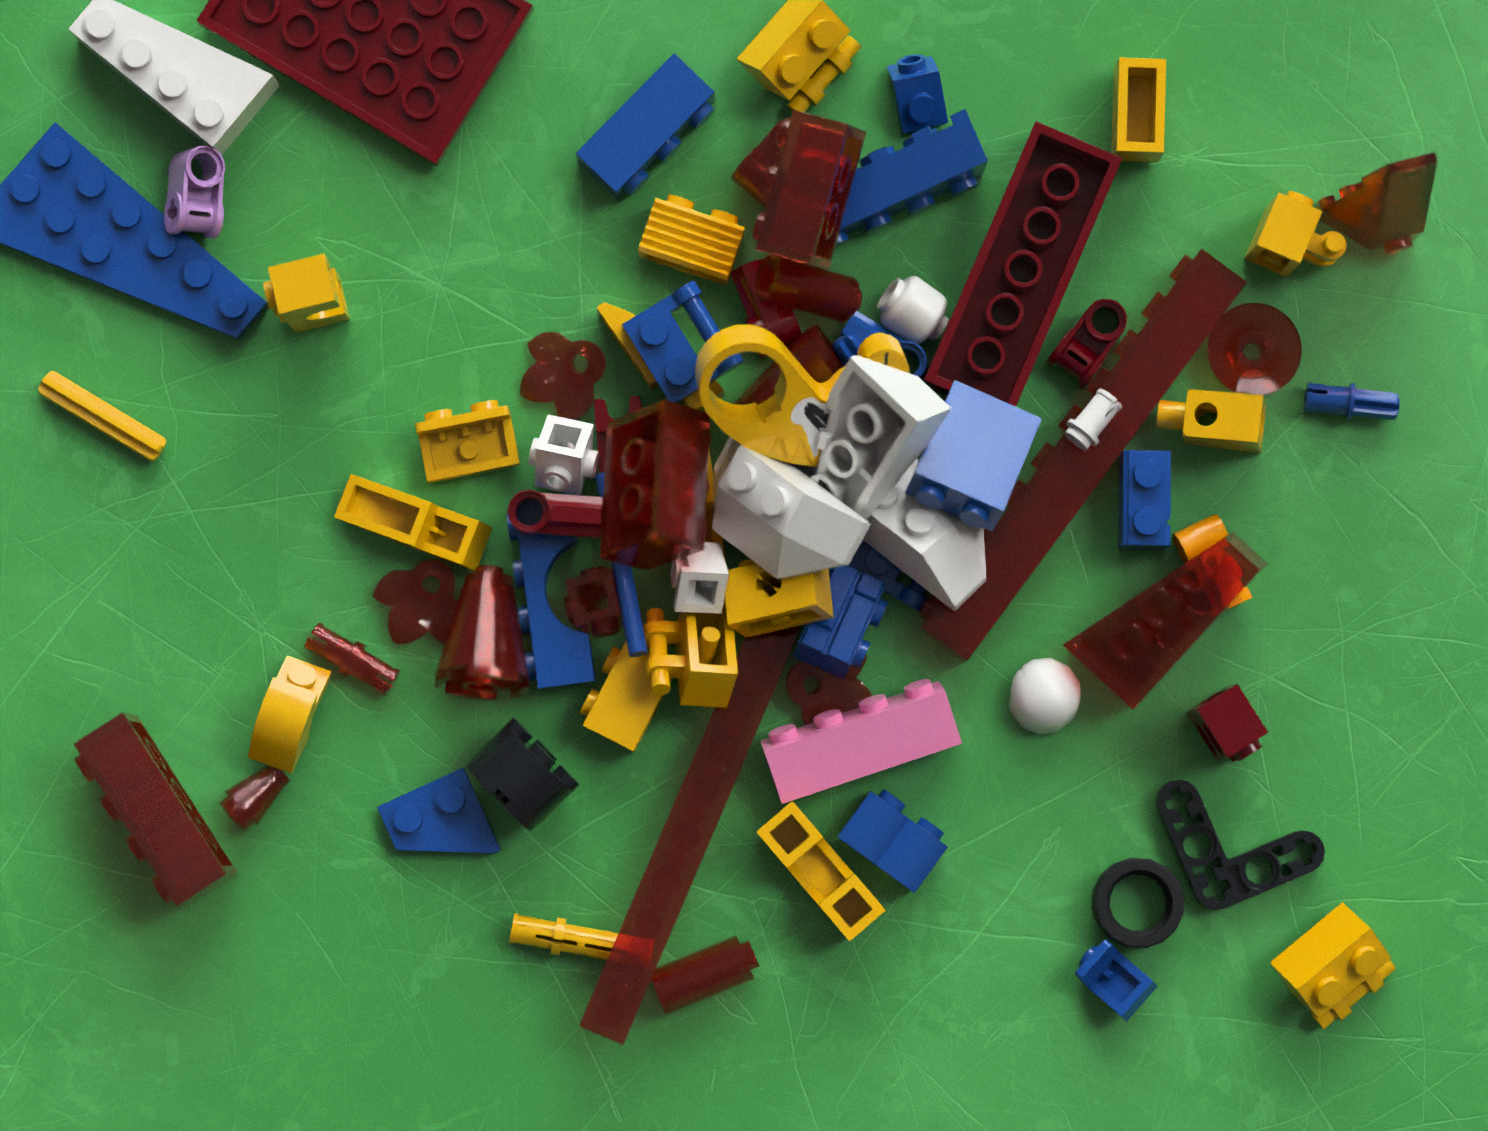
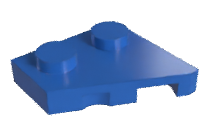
(440, 818)

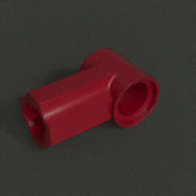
(770, 316)
(562, 514)

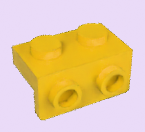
(467, 441)

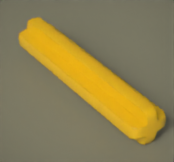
(102, 416)

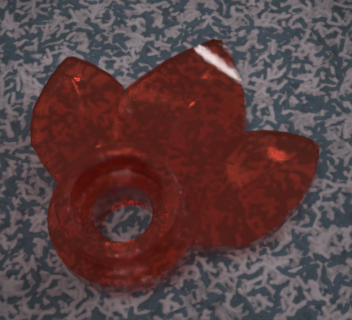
(557, 378)
(415, 608)
(830, 692)

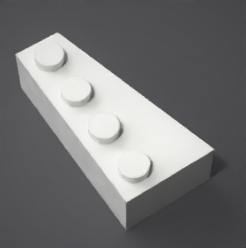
(183, 76)

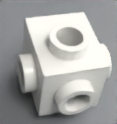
(564, 455)

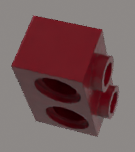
(1228, 724)

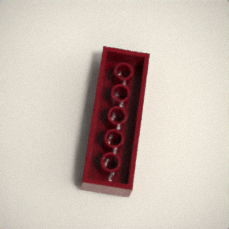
(1024, 265)

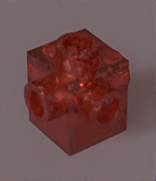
(584, 598)

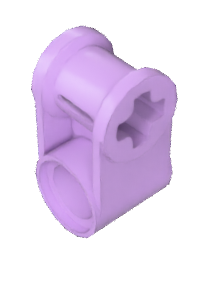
(192, 202)

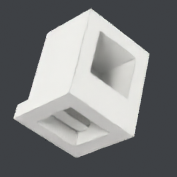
(700, 580)

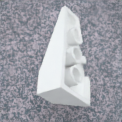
(874, 432)

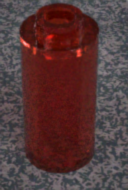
(807, 288)
(704, 974)

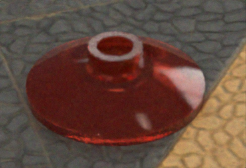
(1266, 329)

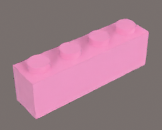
(860, 740)

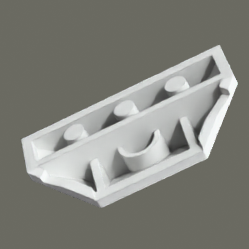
(781, 515)
(928, 544)

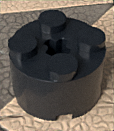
(522, 774)

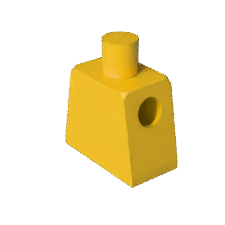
(1237, 424)

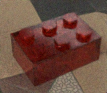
(809, 189)
(655, 485)

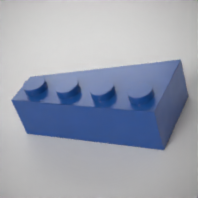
(913, 175)

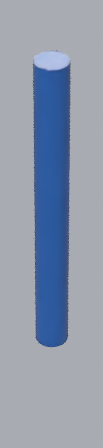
(627, 598)

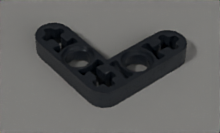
(1231, 869)

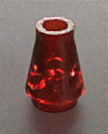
(253, 796)

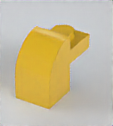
(287, 714)

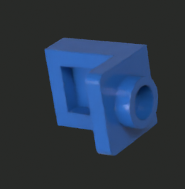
(917, 92)
(1114, 979)

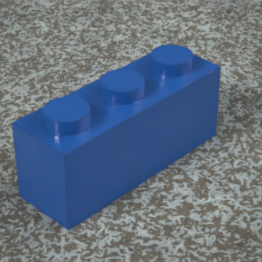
(647, 128)

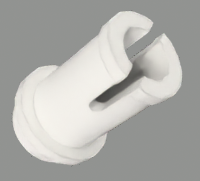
(1092, 420)

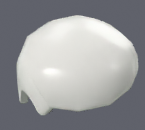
(1044, 696)

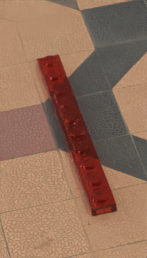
(686, 837)

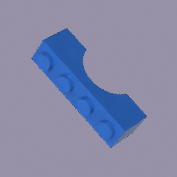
(559, 653)

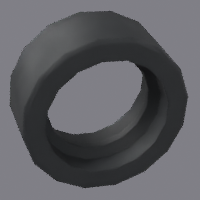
(1173, 908)

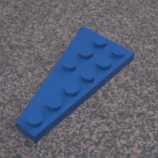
(93, 224)

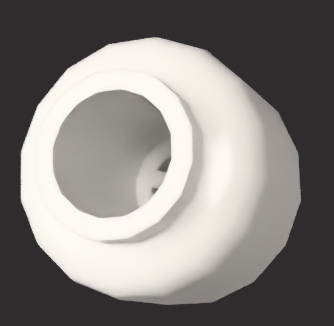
(913, 310)

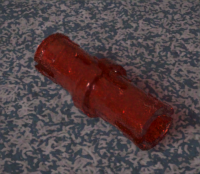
(352, 659)

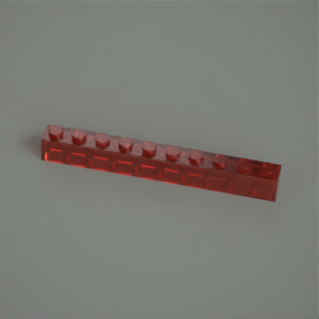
(1069, 474)

